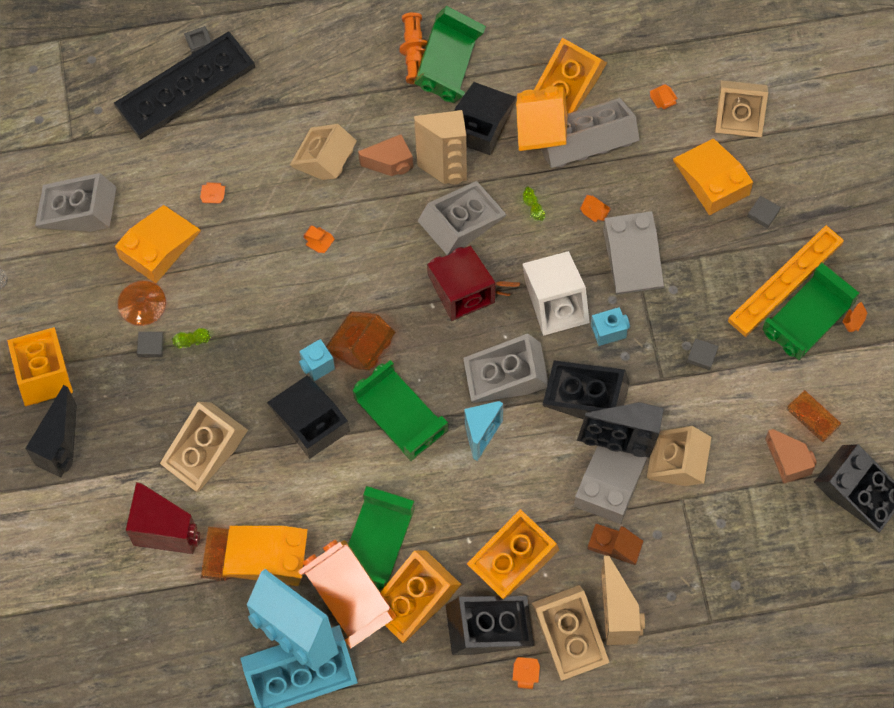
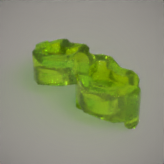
(531, 200)
(186, 340)

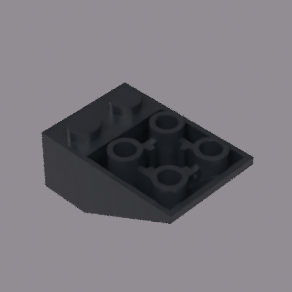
(484, 116)
(309, 416)
(623, 428)
(859, 486)

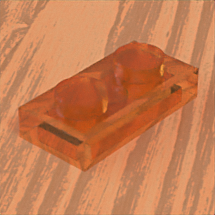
(813, 416)
(215, 554)

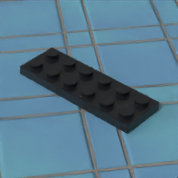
(184, 85)

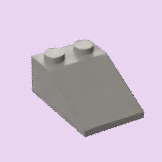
(77, 204)
(460, 217)
(633, 252)
(506, 370)
(609, 483)

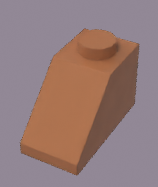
(387, 157)
(790, 456)

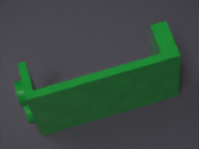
(448, 54)
(811, 312)
(399, 411)
(380, 533)

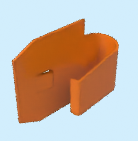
(663, 97)
(212, 193)
(594, 208)
(318, 239)
(505, 283)
(853, 320)
(526, 672)

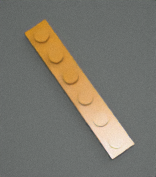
(785, 281)

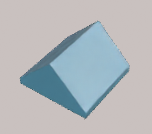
(481, 425)

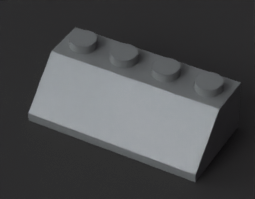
(594, 132)

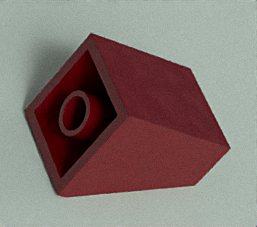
(461, 282)
(160, 523)

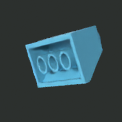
(291, 621)
(281, 681)

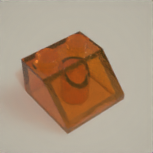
(361, 340)

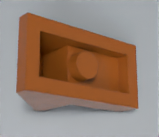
(616, 544)

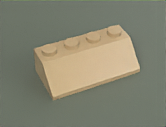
(442, 146)

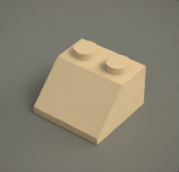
(741, 108)
(324, 151)
(680, 456)

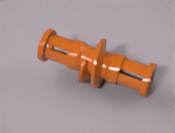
(413, 44)

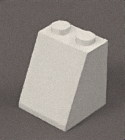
(556, 293)

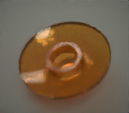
(142, 312)

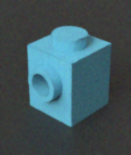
(610, 326)
(316, 360)

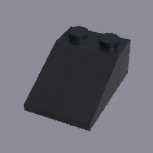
(584, 388)
(54, 439)
(488, 624)

